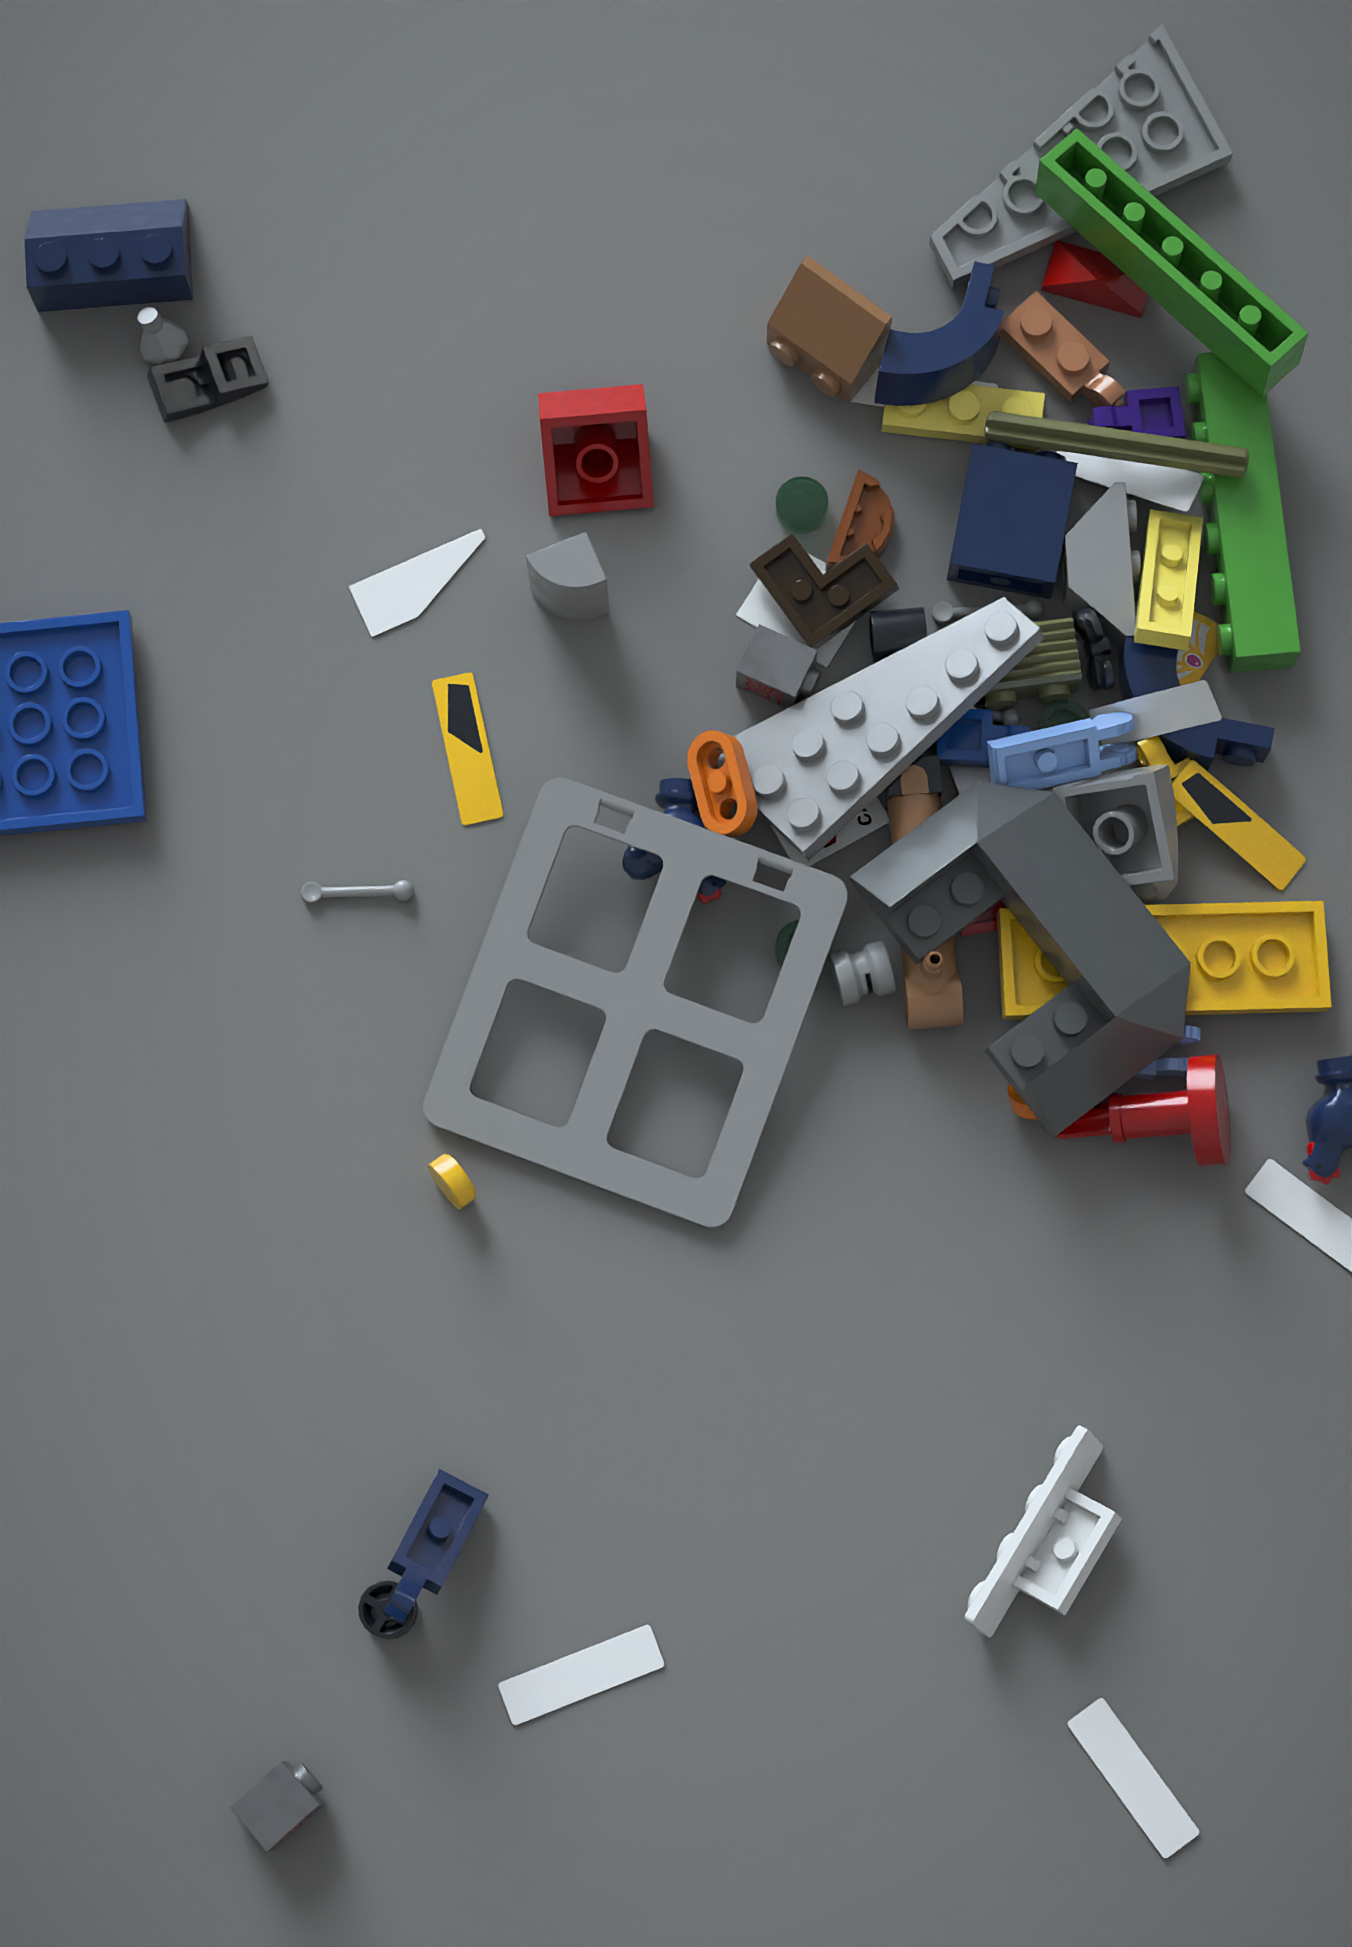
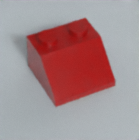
(596, 449)

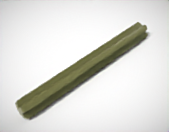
(1117, 444)

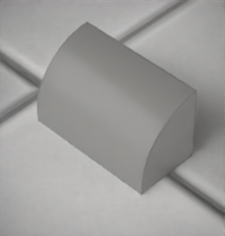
(569, 579)

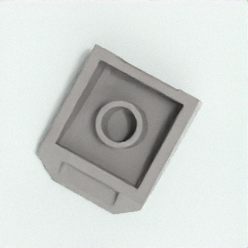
(1132, 823)

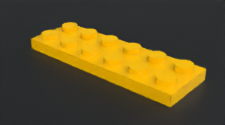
(1239, 955)

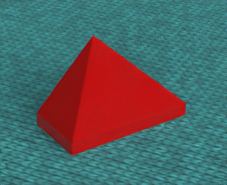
(1092, 279)

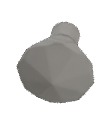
(161, 338)

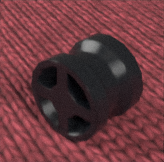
(372, 1607)

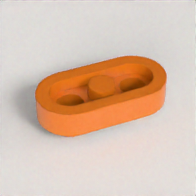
(722, 787)

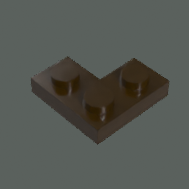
(819, 602)

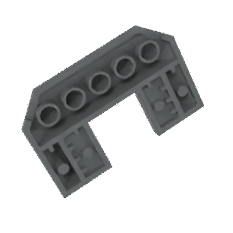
(1037, 859)

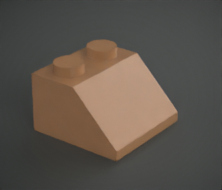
(828, 331)

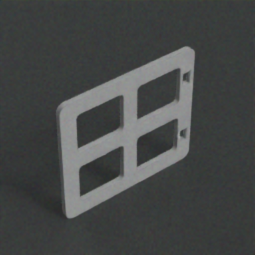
(634, 1004)

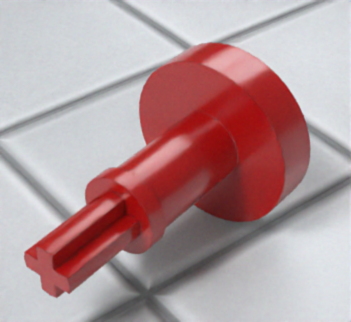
(1195, 1111)

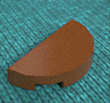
(865, 520)

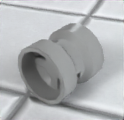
(862, 973)

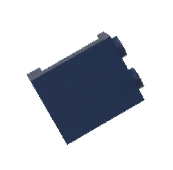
(1012, 520)

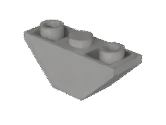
(1101, 567)

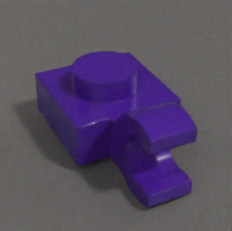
(1145, 411)

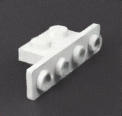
(1052, 1544)

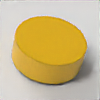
(452, 1181)

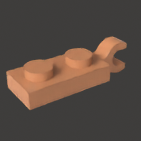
(1060, 353)

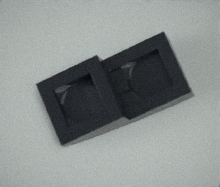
(208, 381)

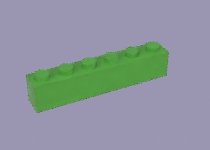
(1170, 262)
(1244, 523)

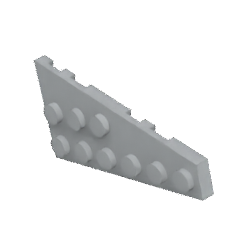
(1140, 116)
(850, 741)

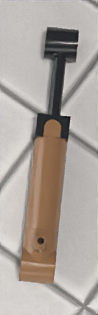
(934, 985)

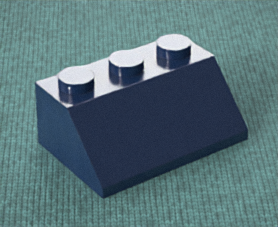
(109, 255)

